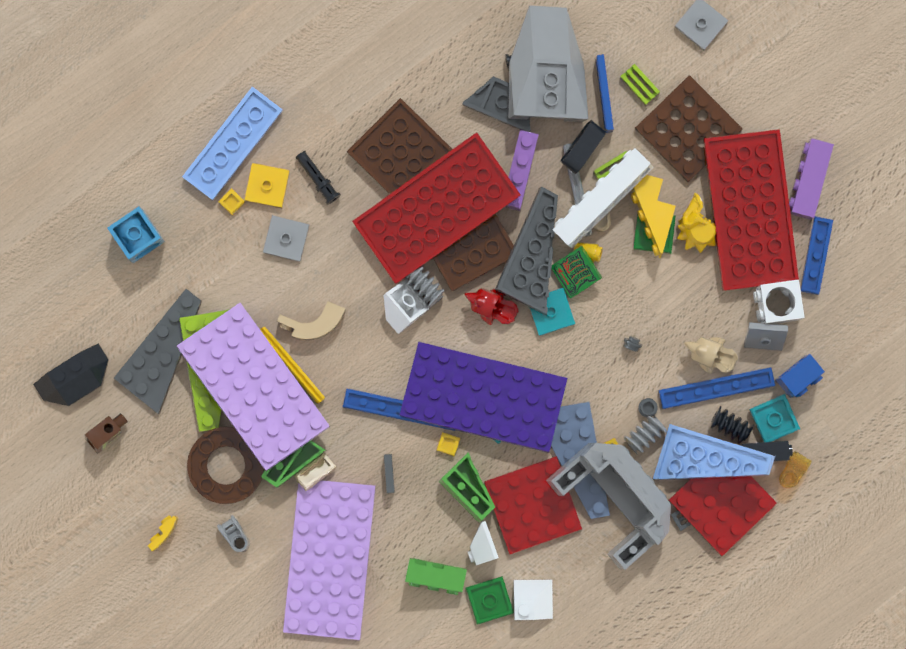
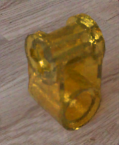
(796, 468)

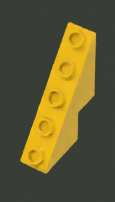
(654, 213)

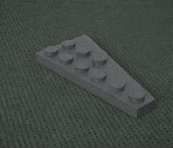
(530, 261)

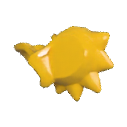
(695, 228)

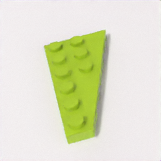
(205, 406)

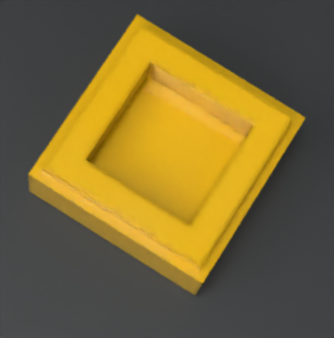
(231, 201)
(448, 444)

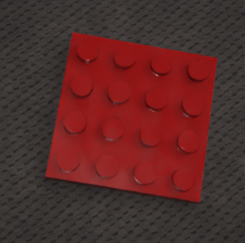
(530, 508)
(722, 508)

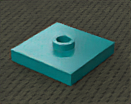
(557, 316)
(774, 419)

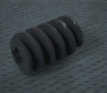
(730, 425)

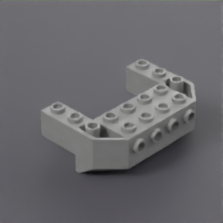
(629, 490)

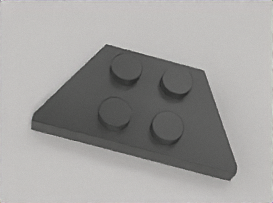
(493, 101)

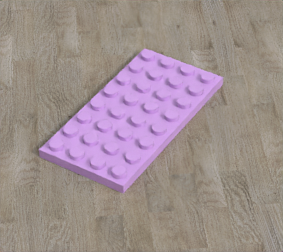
(253, 386)
(329, 560)

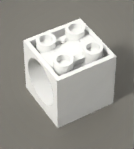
(791, 290)

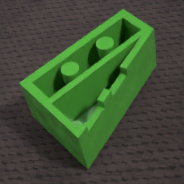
(435, 576)

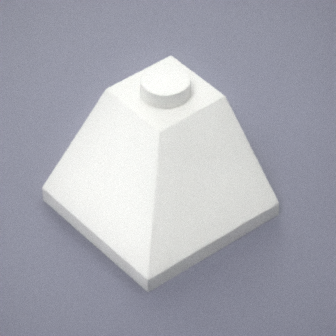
(403, 306)
(482, 546)
(533, 599)

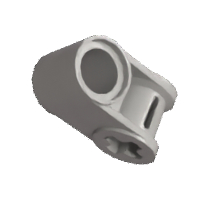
(233, 533)

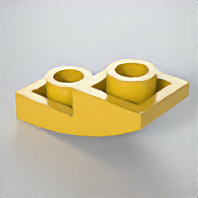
(166, 528)

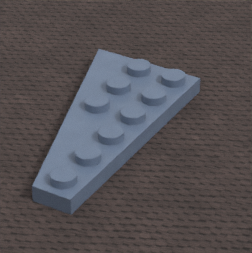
(571, 434)

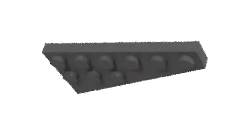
(156, 359)

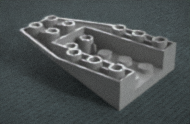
(547, 69)

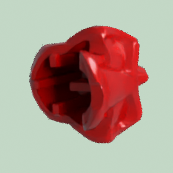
(492, 306)

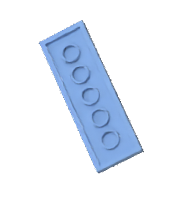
(232, 143)

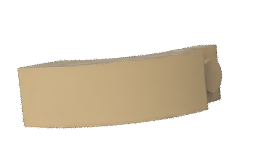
(317, 329)

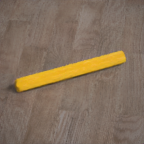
(296, 371)

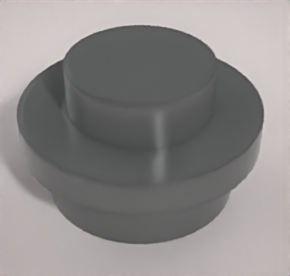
(632, 343)
(648, 407)

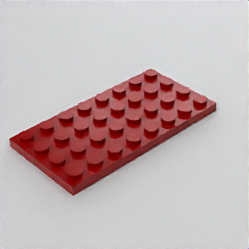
(436, 208)
(751, 209)

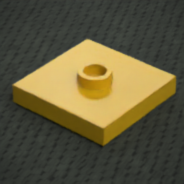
(267, 185)

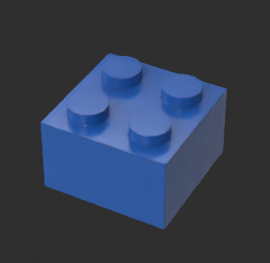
(800, 375)

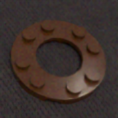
(202, 480)

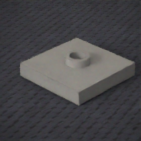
(701, 23)
(286, 238)
(765, 336)

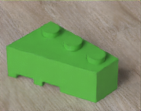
(293, 464)
(468, 489)

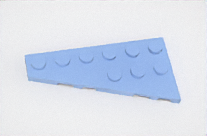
(697, 455)

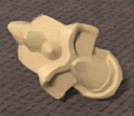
(712, 354)

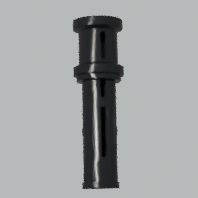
(322, 185)

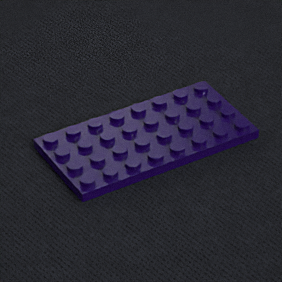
(483, 397)

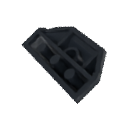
(74, 377)

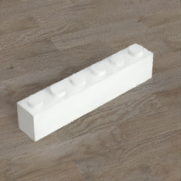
(603, 197)

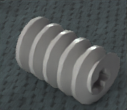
(425, 286)
(645, 434)

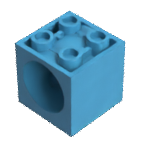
(136, 234)

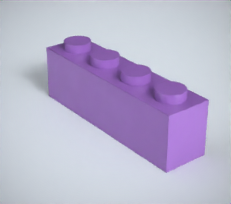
(521, 165)
(811, 178)

